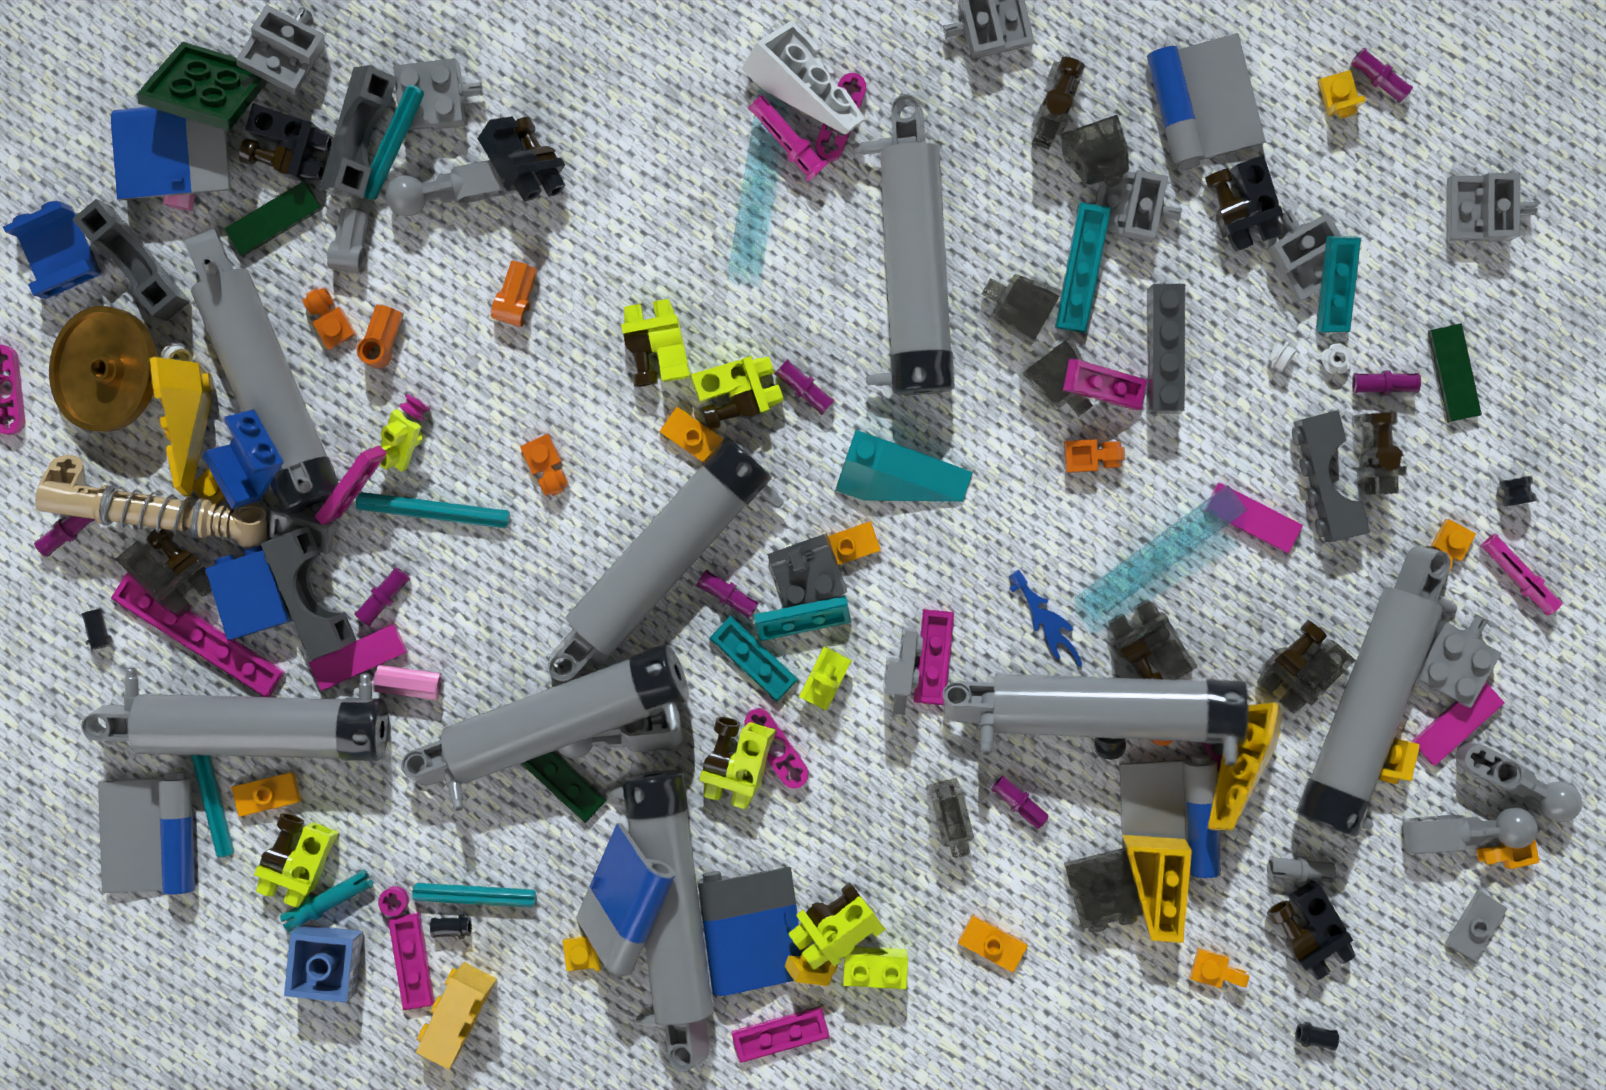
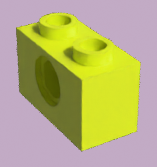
(876, 968)

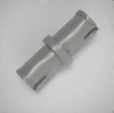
(1301, 869)

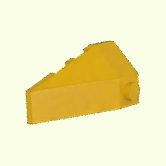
(187, 403)
(1239, 780)

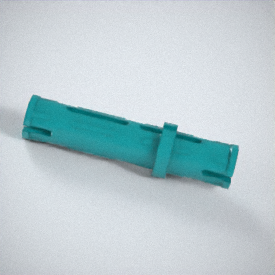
(315, 906)

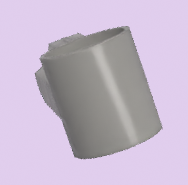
(348, 248)

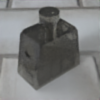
(1097, 151)
(1022, 305)
(1049, 375)
(951, 816)

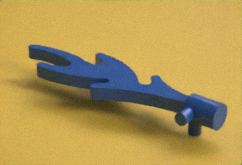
(1051, 621)

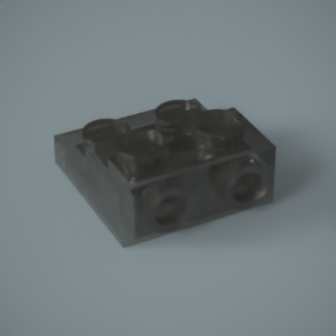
(1104, 890)

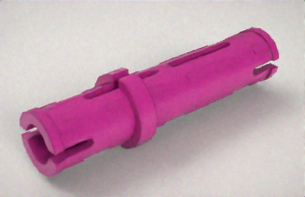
(1546, 599)

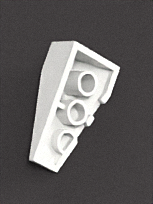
(792, 71)

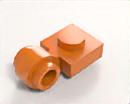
(332, 325)
(1084, 456)
(541, 457)

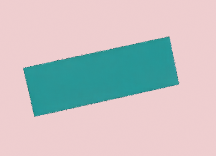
(1338, 284)
(802, 618)
(753, 658)

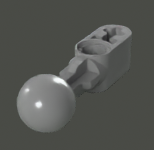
(464, 184)
(646, 740)
(1556, 800)
(1456, 832)

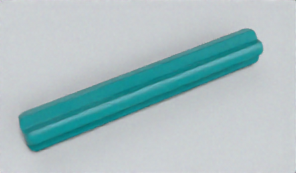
(393, 140)
(474, 895)

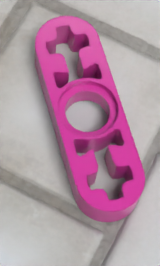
(840, 142)
(13, 367)
(796, 762)

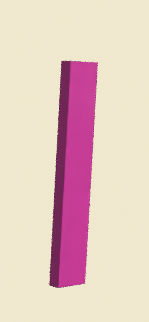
(201, 638)

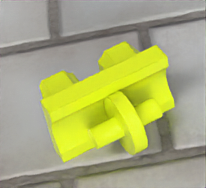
(399, 440)
(825, 678)

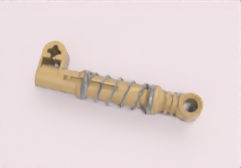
(66, 493)

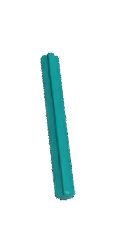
(433, 510)
(213, 805)

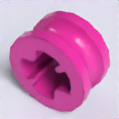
(414, 407)
(401, 895)

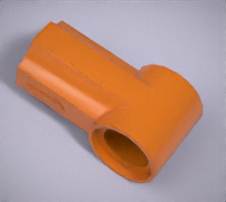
(513, 299)
(382, 333)

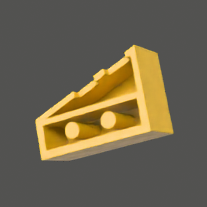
(1162, 882)
(454, 1014)

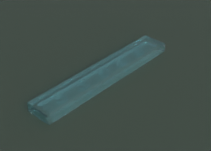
(756, 194)
(1160, 553)

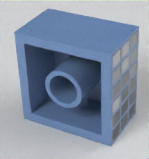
(323, 963)

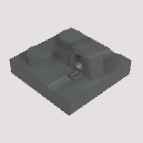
(807, 572)

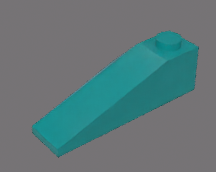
(892, 472)

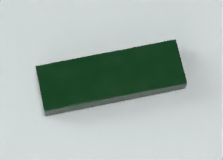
(273, 218)
(1454, 372)
(566, 784)

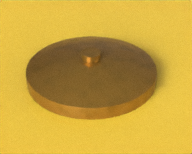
(102, 369)

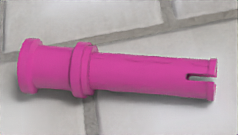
(797, 149)

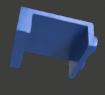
(54, 249)
(246, 464)
(246, 594)

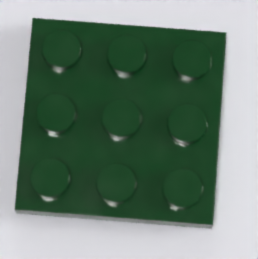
(201, 87)

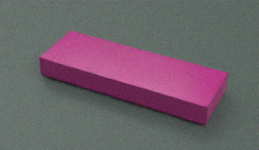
(1104, 384)
(351, 484)
(1265, 523)
(935, 656)
(358, 657)
(1456, 725)
(411, 961)
(780, 1034)

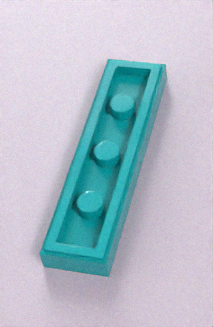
(1082, 267)

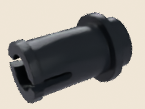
(96, 629)
(451, 927)
(1316, 1036)

